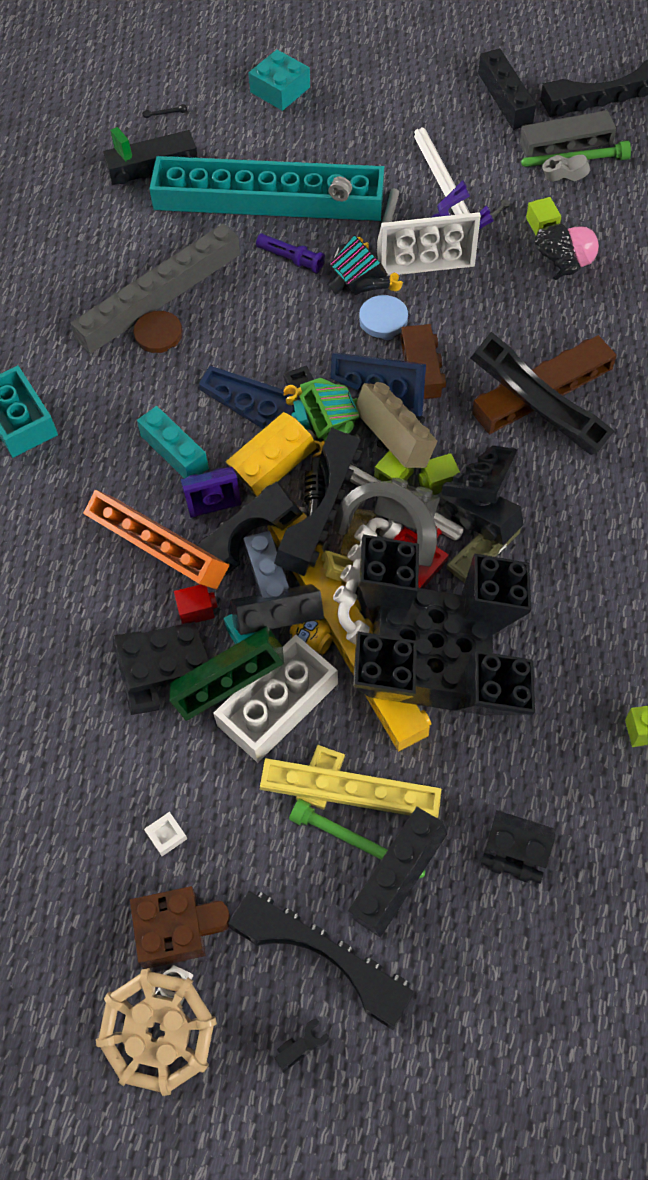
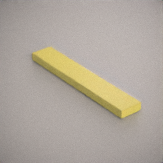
(348, 788)

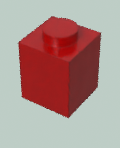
(195, 604)

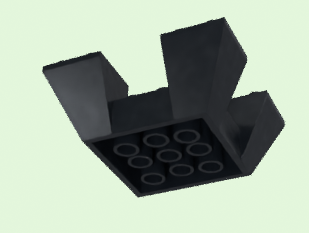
(440, 644)

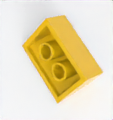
(272, 453)

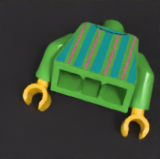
(326, 407)

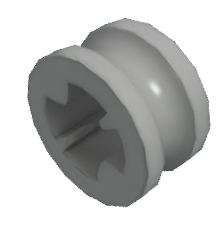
(340, 189)

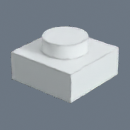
(165, 834)

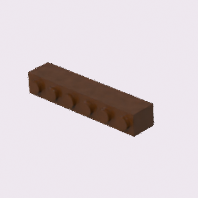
(563, 373)

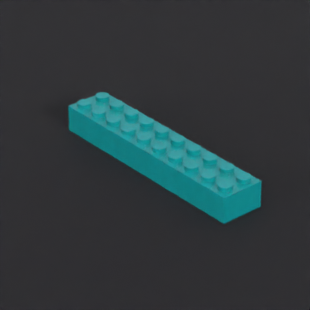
(265, 188)

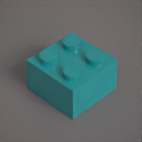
(279, 79)

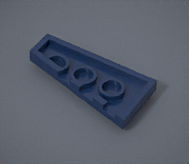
(403, 377)
(245, 396)

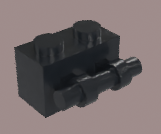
(519, 840)

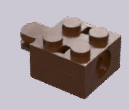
(174, 923)

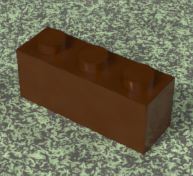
(420, 346)

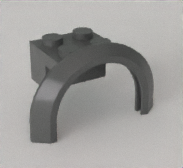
(398, 503)

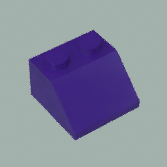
(211, 491)

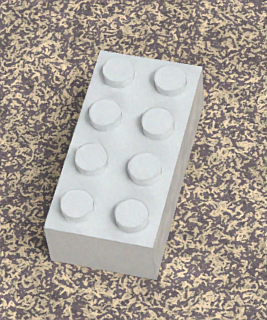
(275, 703)

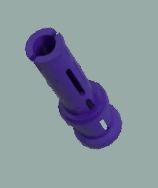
(298, 255)

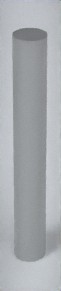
(391, 205)

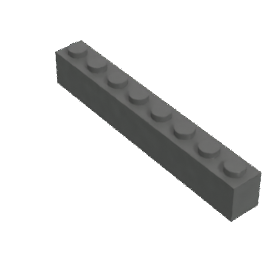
(156, 288)

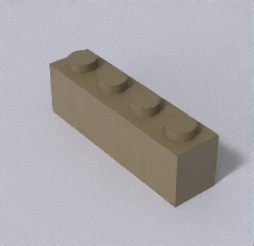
(395, 425)

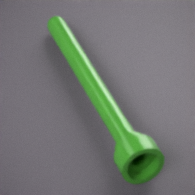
(621, 150)
(305, 814)

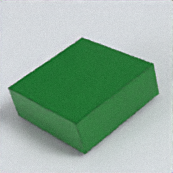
(121, 143)

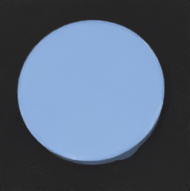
(383, 316)

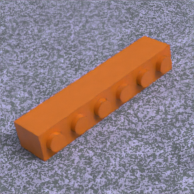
(156, 540)

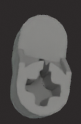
(569, 168)

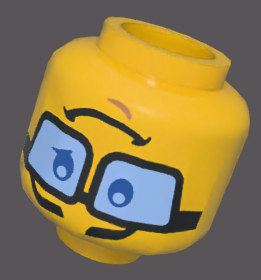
(315, 634)

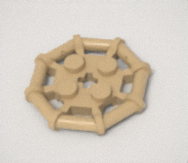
(140, 1043)

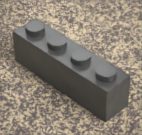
(568, 134)

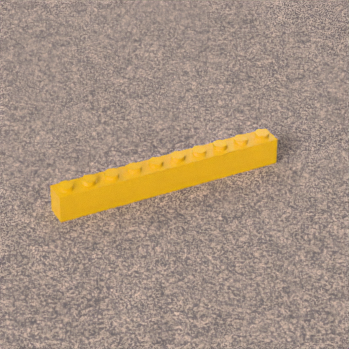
(401, 720)

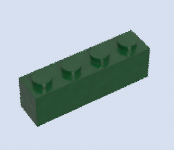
(226, 673)

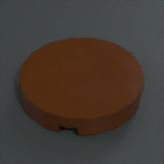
(158, 331)

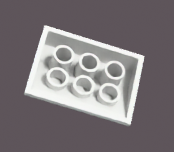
(428, 243)

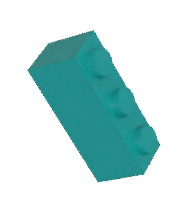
(172, 443)

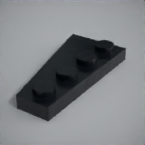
(485, 478)

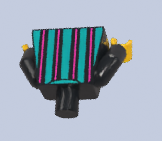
(359, 269)

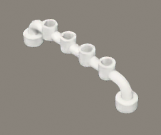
(351, 574)

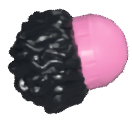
(567, 247)

